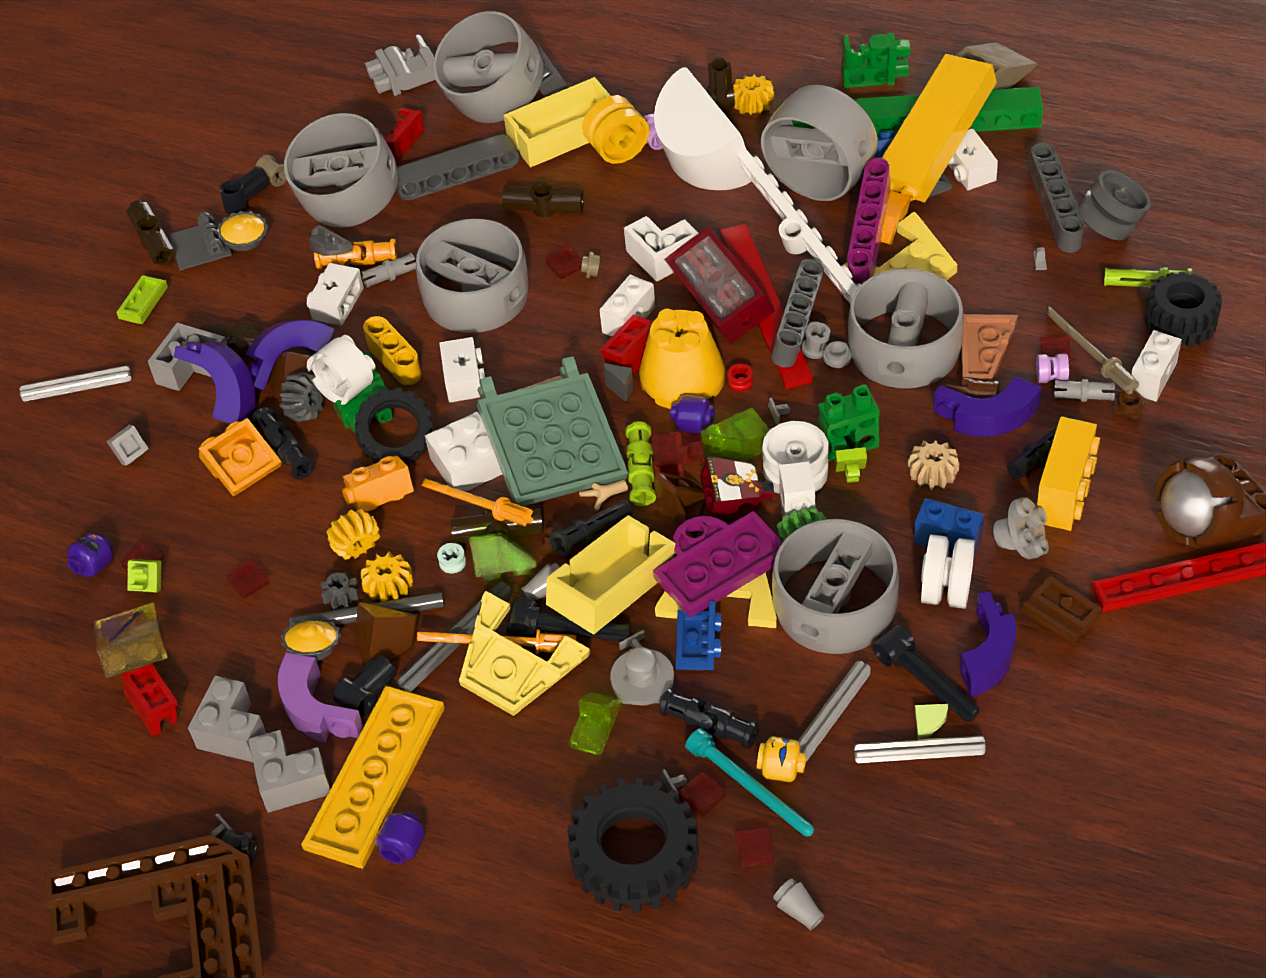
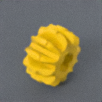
(753, 94)
(353, 534)
(386, 577)

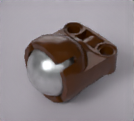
(1209, 501)

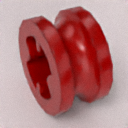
(741, 384)

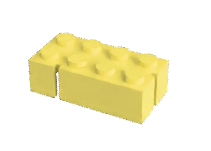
(553, 123)
(608, 574)

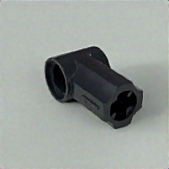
(237, 193)
(362, 689)

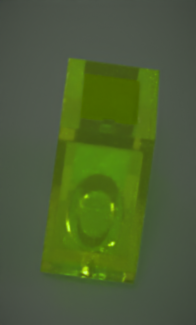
(736, 437)
(499, 554)

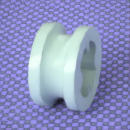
(449, 551)

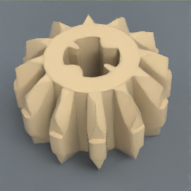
(933, 464)

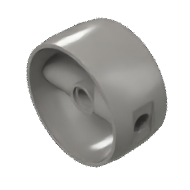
(466, 62)
(820, 160)
(318, 161)
(489, 292)
(911, 296)
(848, 549)

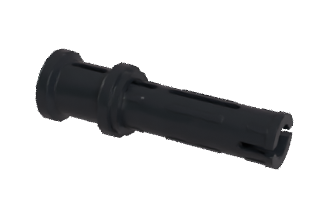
(581, 532)

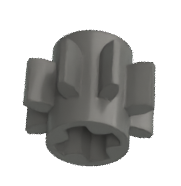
(339, 590)

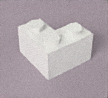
(651, 245)

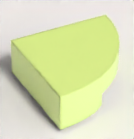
(929, 718)

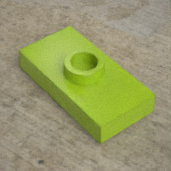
(142, 299)

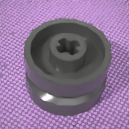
(1114, 205)

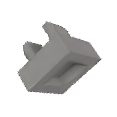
(127, 445)

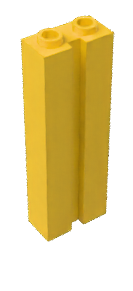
(937, 124)

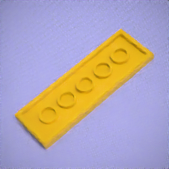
(373, 776)

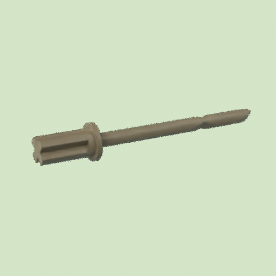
(1111, 367)

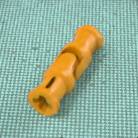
(374, 252)

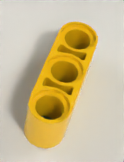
(392, 350)

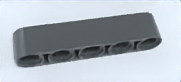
(456, 167)
(1056, 197)
(797, 313)

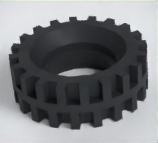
(639, 882)

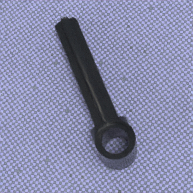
(527, 618)
(898, 649)

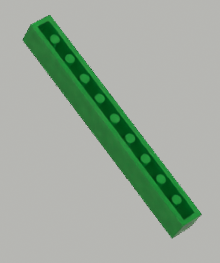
(1001, 111)

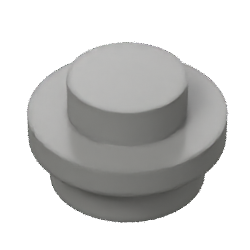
(837, 354)

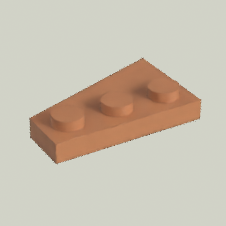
(985, 344)

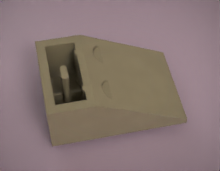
(1007, 64)

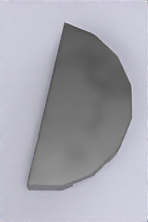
(328, 243)

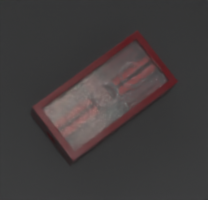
(719, 285)

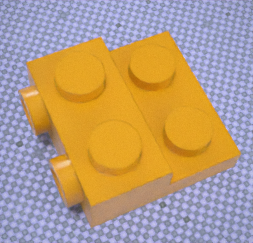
(239, 456)

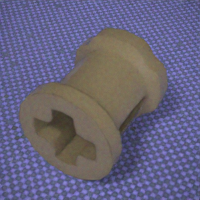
(272, 170)

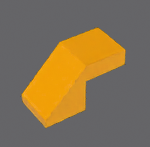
(895, 213)

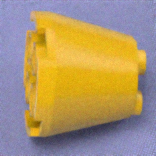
(680, 358)

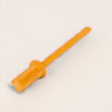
(501, 509)
(543, 641)

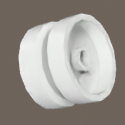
(795, 443)
(942, 571)

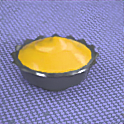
(242, 230)
(311, 638)

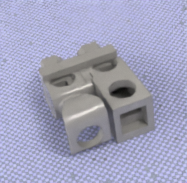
(401, 69)

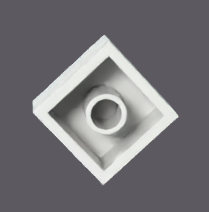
(463, 453)

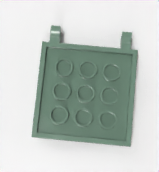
(550, 437)

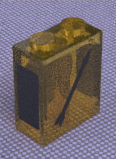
(130, 640)

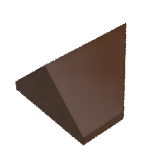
(287, 365)
(679, 497)
(383, 631)

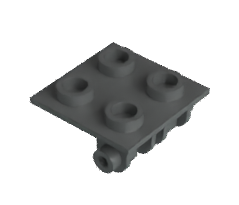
(199, 243)

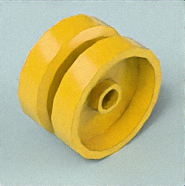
(615, 129)

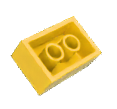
(1066, 472)

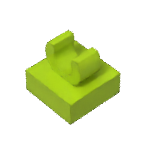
(850, 461)
(144, 575)

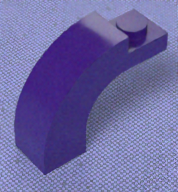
(278, 338)
(231, 377)
(989, 415)

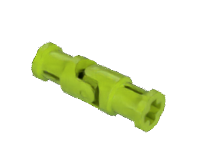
(640, 464)

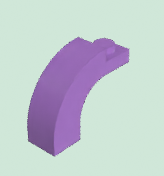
(315, 720)

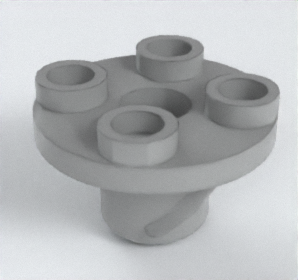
(1023, 529)
(641, 676)

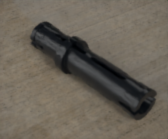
(1032, 455)

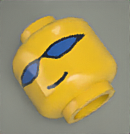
(781, 759)

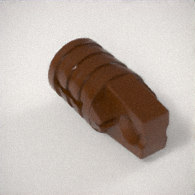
(976, 388)

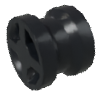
(243, 842)

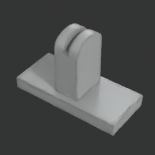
(1039, 259)
(777, 410)
(632, 641)
(673, 783)
(221, 829)

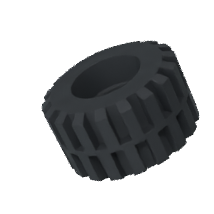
(1183, 307)

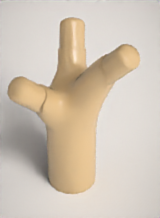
(602, 492)

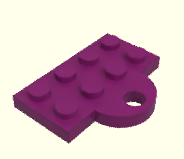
(717, 560)

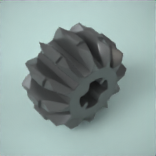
(301, 397)

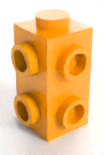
(377, 484)

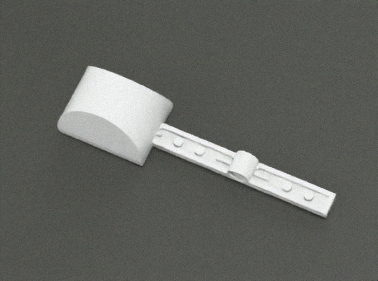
(712, 156)

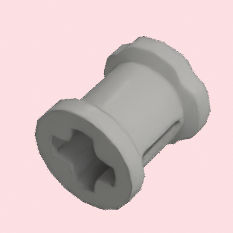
(816, 337)

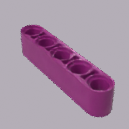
(872, 207)

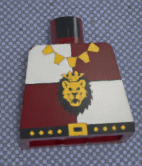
(732, 488)

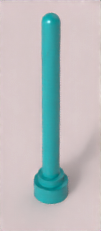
(701, 744)

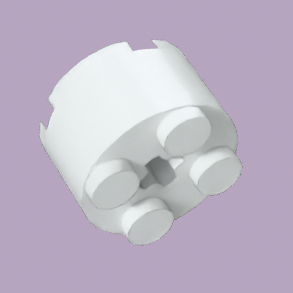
(341, 369)

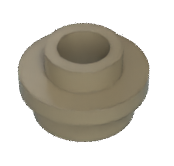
(590, 264)

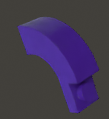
(991, 660)

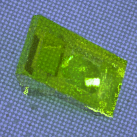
(594, 722)

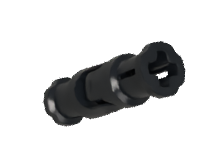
(283, 442)
(703, 715)

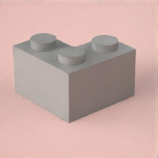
(173, 371)
(223, 721)
(285, 777)

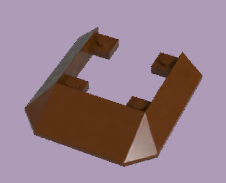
(182, 878)

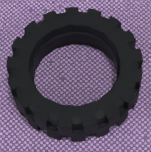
(392, 399)

